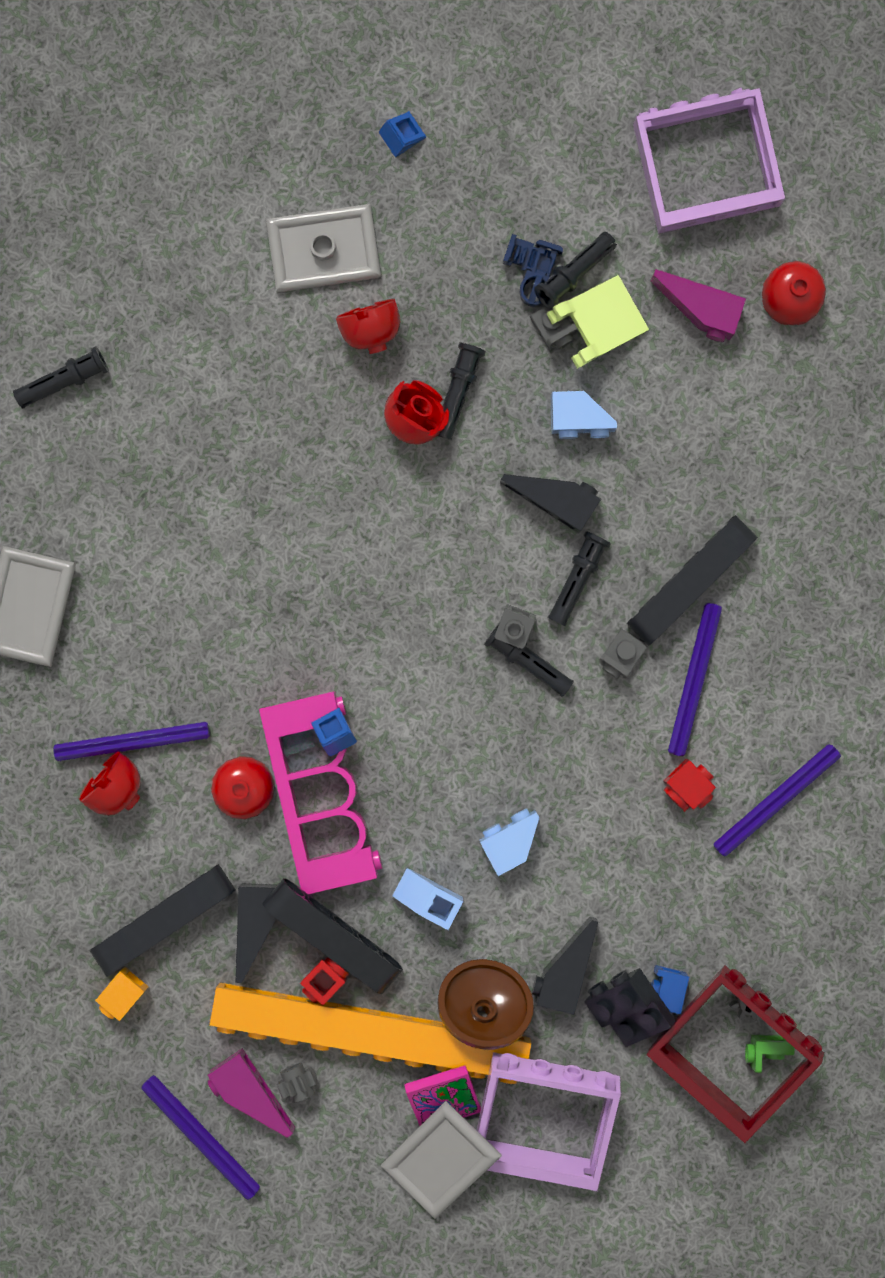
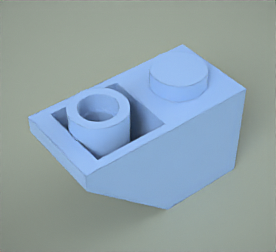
(578, 413)
(510, 844)
(428, 898)

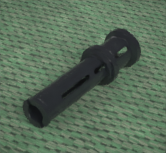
(566, 277)
(74, 372)
(462, 376)
(587, 560)
(532, 663)

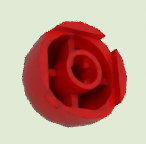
(793, 293)
(370, 326)
(415, 413)
(113, 787)
(242, 787)

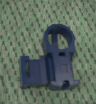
(537, 260)

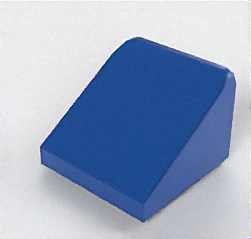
(401, 133)
(334, 732)

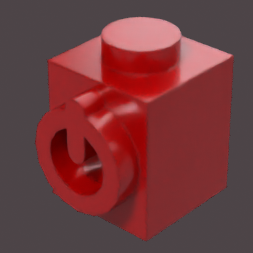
(689, 786)
(324, 980)

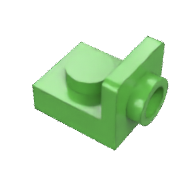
(773, 1046)

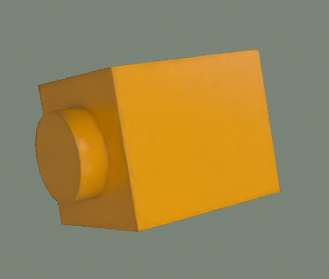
(121, 994)

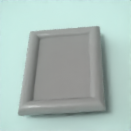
(323, 248)
(32, 604)
(440, 1160)

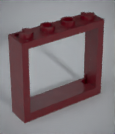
(708, 1093)

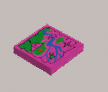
(451, 1086)

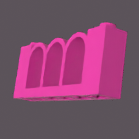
(329, 870)

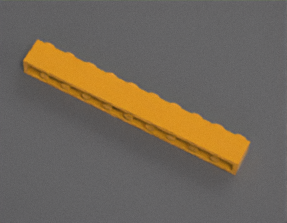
(351, 1029)

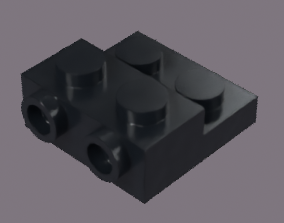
(629, 1007)

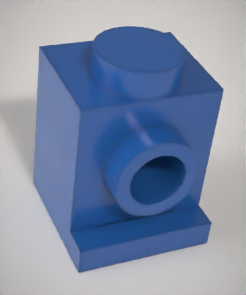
(671, 987)

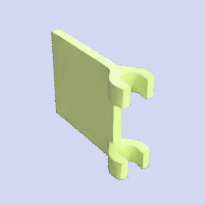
(603, 317)

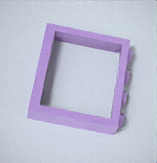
(708, 107)
(545, 1164)

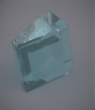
(297, 742)

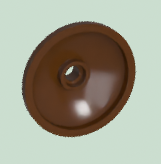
(486, 988)

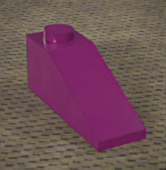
(703, 305)
(247, 1091)

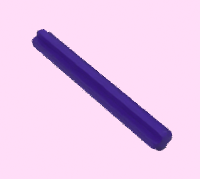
(694, 679)
(131, 741)
(777, 800)
(200, 1137)

